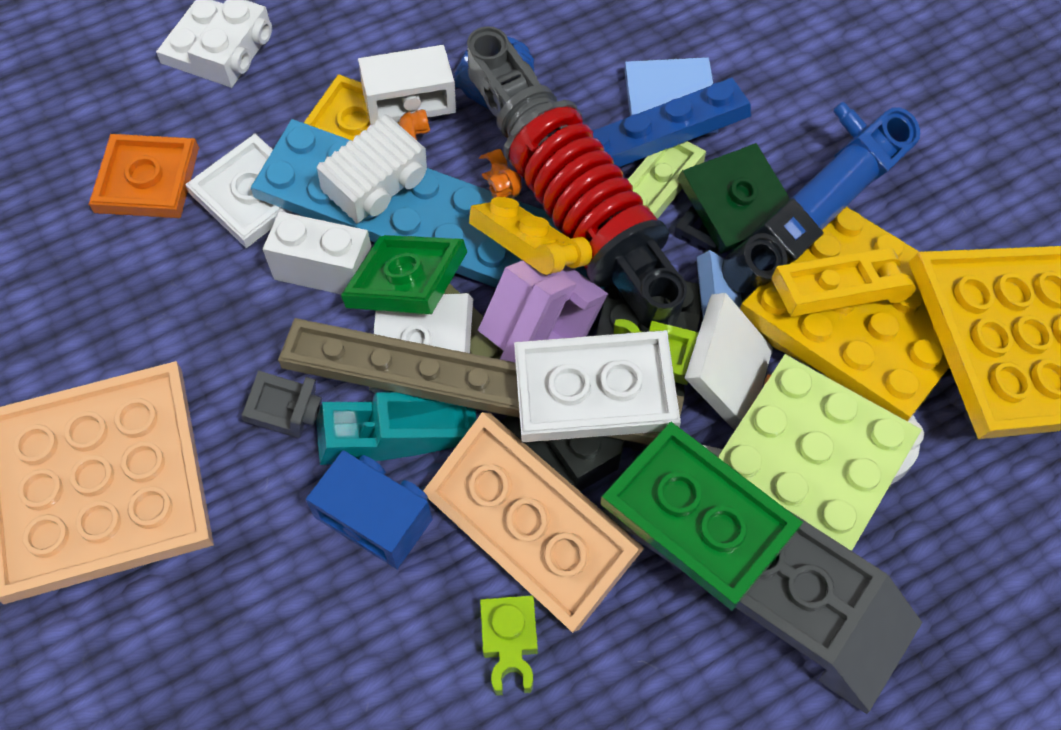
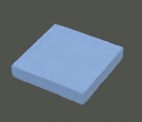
(661, 81)

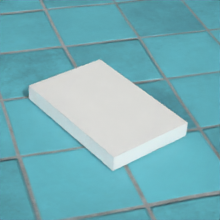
(595, 386)

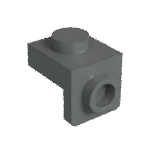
(282, 404)

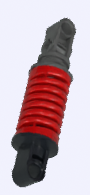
(576, 180)

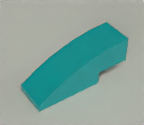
(390, 427)

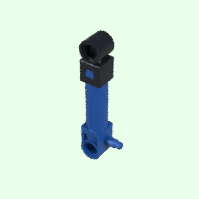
(801, 219)

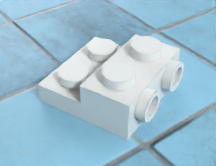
(217, 39)

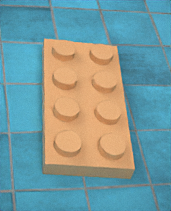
(532, 521)

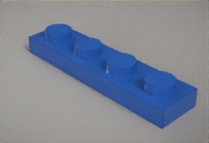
(674, 122)

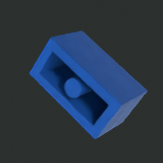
(371, 507)

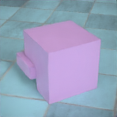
(540, 307)

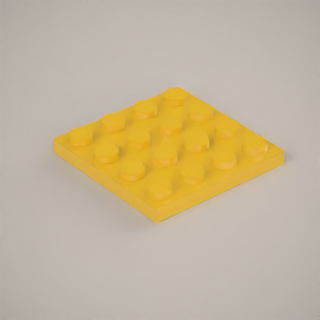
(999, 333)
(870, 348)

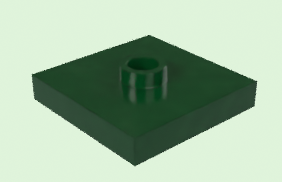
(733, 194)

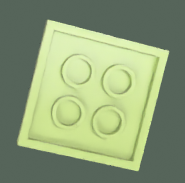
(820, 449)

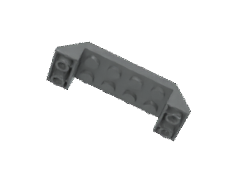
(831, 611)

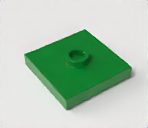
(405, 274)

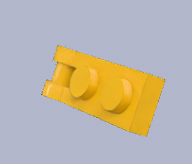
(529, 236)
(842, 281)

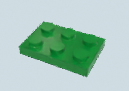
(701, 514)

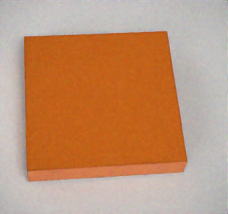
(144, 176)

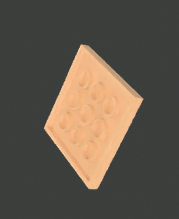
(98, 482)

